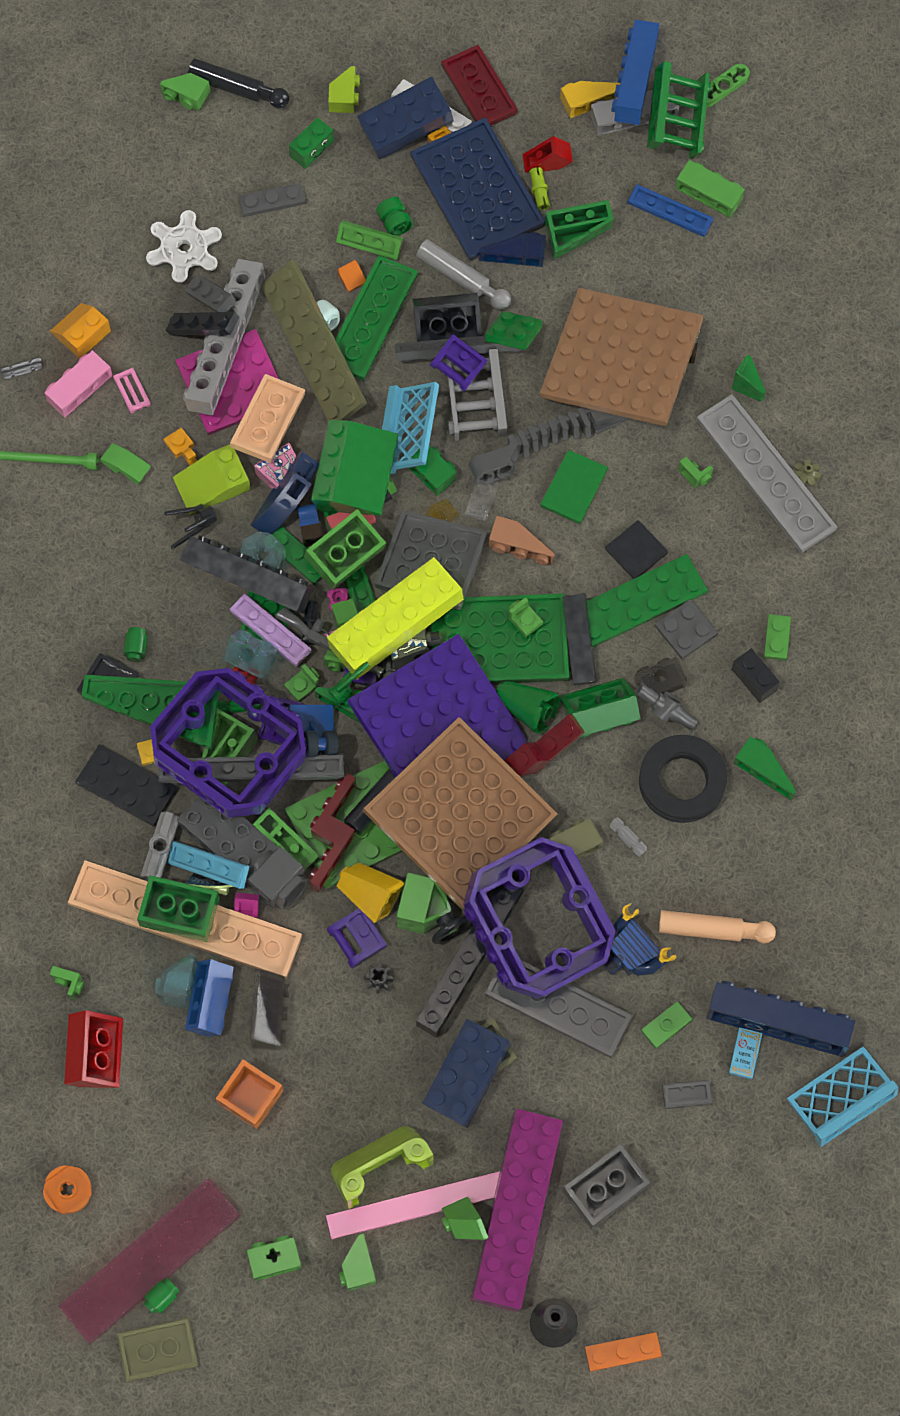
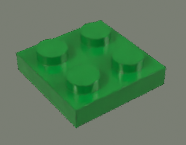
(513, 330)

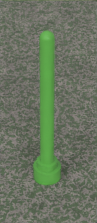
(88, 460)

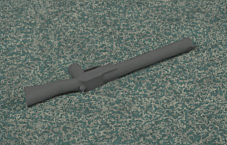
(313, 634)

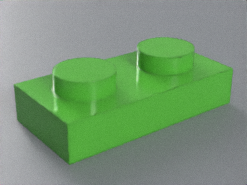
(777, 637)

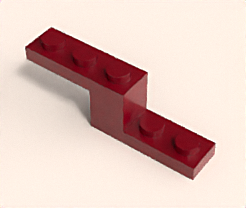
(534, 756)
(332, 832)

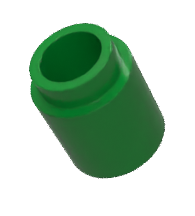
(135, 644)
(161, 1296)

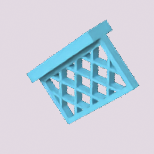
(394, 418)
(858, 1109)

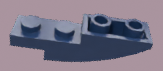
(287, 495)

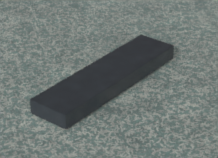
(579, 639)

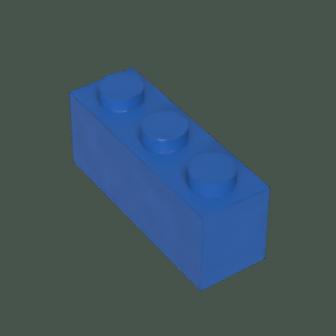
(209, 998)

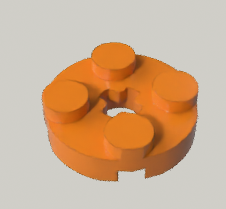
(80, 1193)

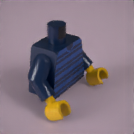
(634, 948)

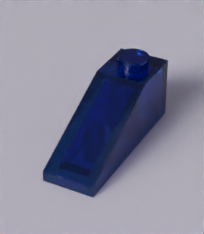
(522, 249)

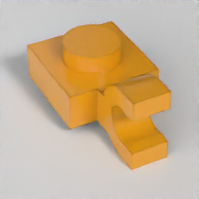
(181, 444)

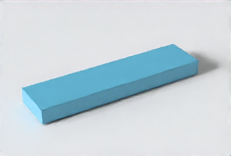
(208, 864)

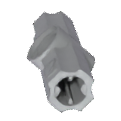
(164, 834)

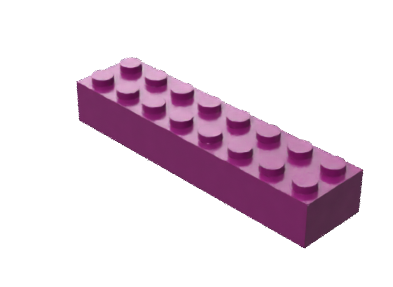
(516, 1210)

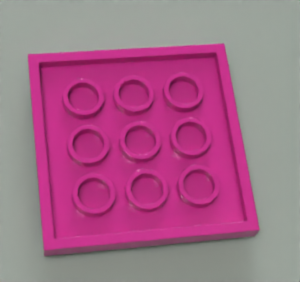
(241, 384)

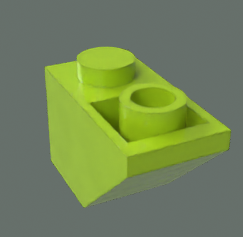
(342, 92)

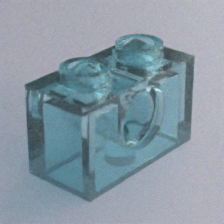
(238, 655)

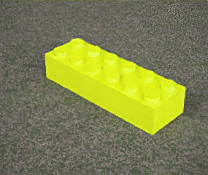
(395, 617)

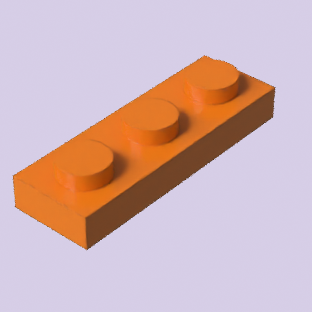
(623, 1352)

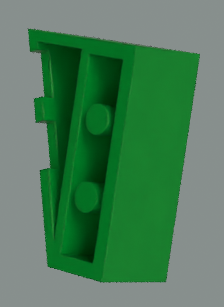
(576, 225)

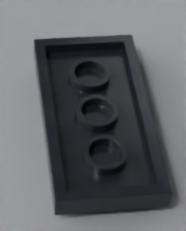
(125, 785)

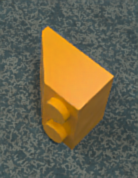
(81, 329)

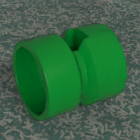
(392, 215)

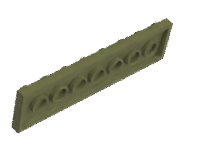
(313, 343)

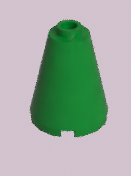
(529, 704)

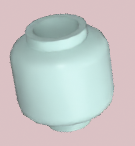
(329, 313)

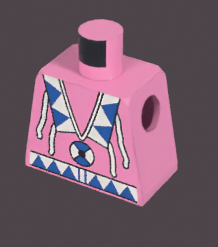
(273, 472)

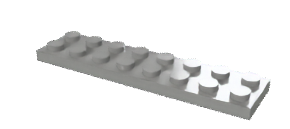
(766, 473)

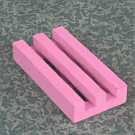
(139, 405)

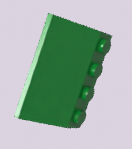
(354, 468)

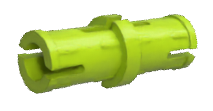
(539, 188)

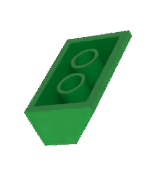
(602, 706)

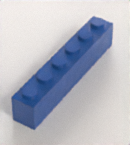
(636, 72)

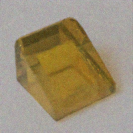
(442, 510)

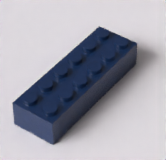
(780, 1018)

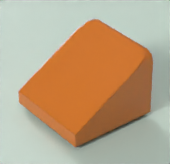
(351, 276)

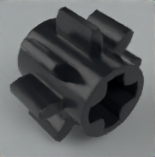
(378, 984)

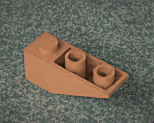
(516, 539)

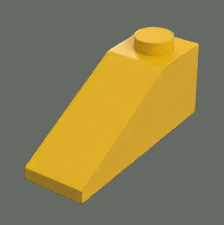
(580, 95)

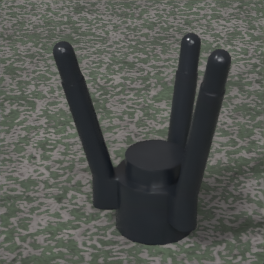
(203, 518)

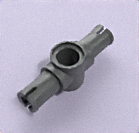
(666, 706)

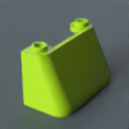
(349, 1170)

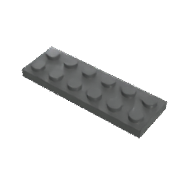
(568, 1012)

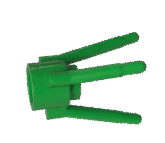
(341, 691)

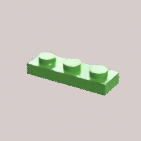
(369, 240)

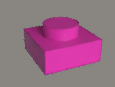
(247, 904)

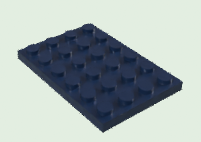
(477, 187)

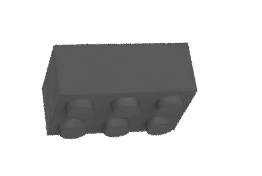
(606, 1186)

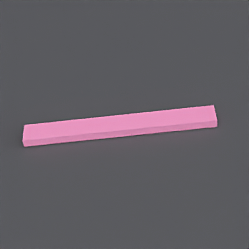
(410, 1206)

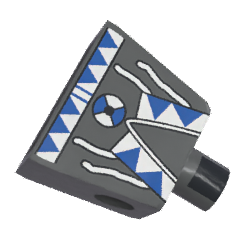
(415, 648)

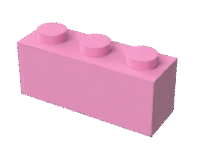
(78, 383)

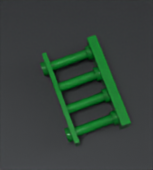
(659, 113)

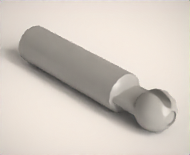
(462, 274)

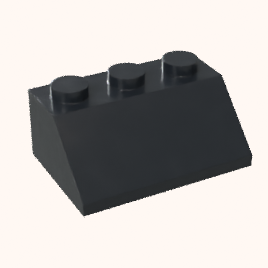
(447, 315)

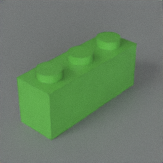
(709, 188)

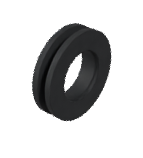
(688, 748)

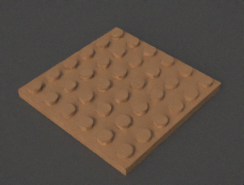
(622, 356)
(458, 809)

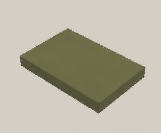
(157, 1349)

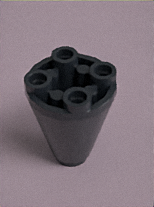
(553, 1333)

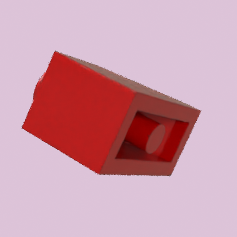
(548, 155)

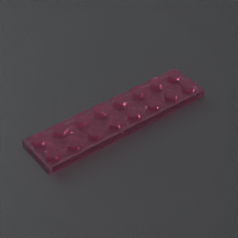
(148, 1260)

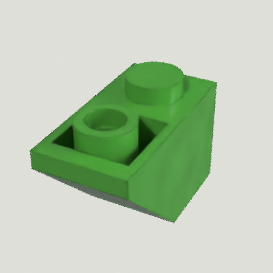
(187, 90)

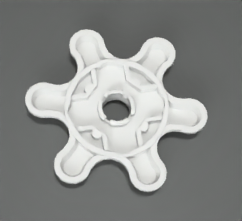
(188, 234)

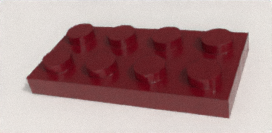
(479, 86)

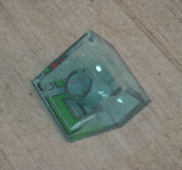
(177, 983)

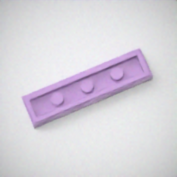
(270, 630)

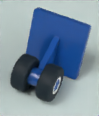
(318, 729)

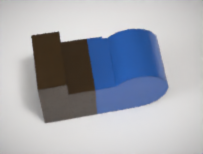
(309, 524)

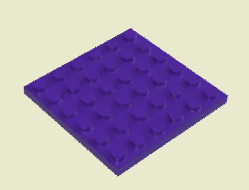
(426, 697)

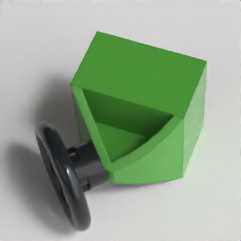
(424, 907)

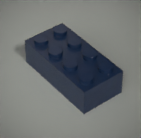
(405, 118)
(466, 1073)

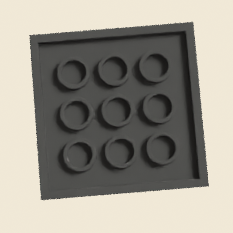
(425, 537)

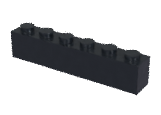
(243, 573)

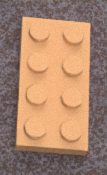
(267, 418)

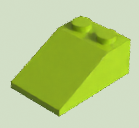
(212, 479)

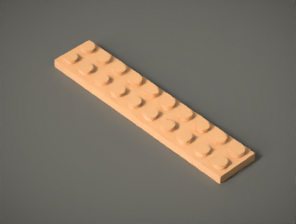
(231, 935)

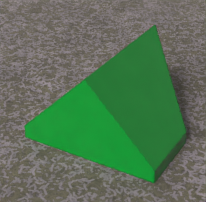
(748, 381)

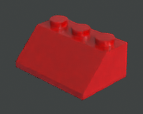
(93, 1050)

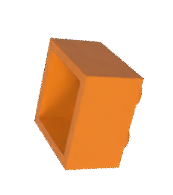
(249, 1094)

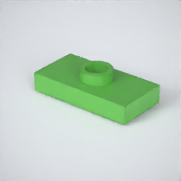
(666, 1025)

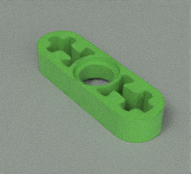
(727, 77)

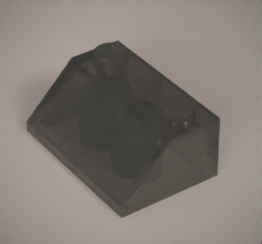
(269, 1010)

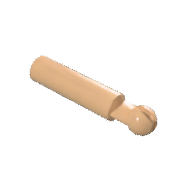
(714, 927)

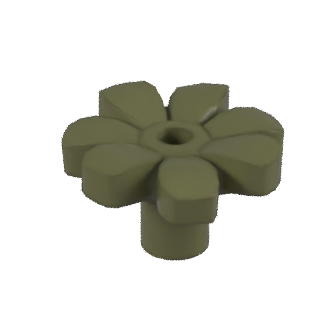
(807, 472)

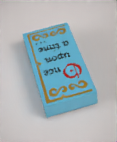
(745, 1053)

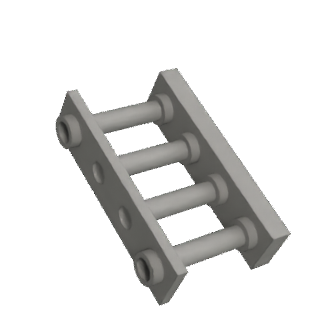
(495, 403)

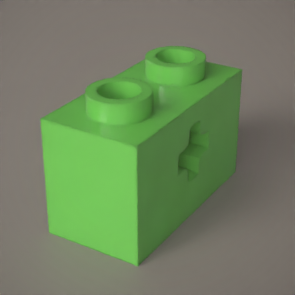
(265, 1268)

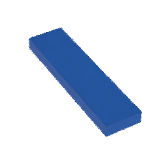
(670, 210)

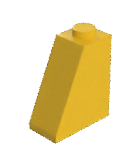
(370, 890)

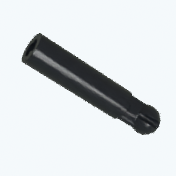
(238, 83)
(357, 818)

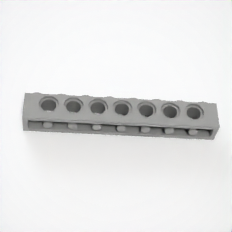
(214, 368)

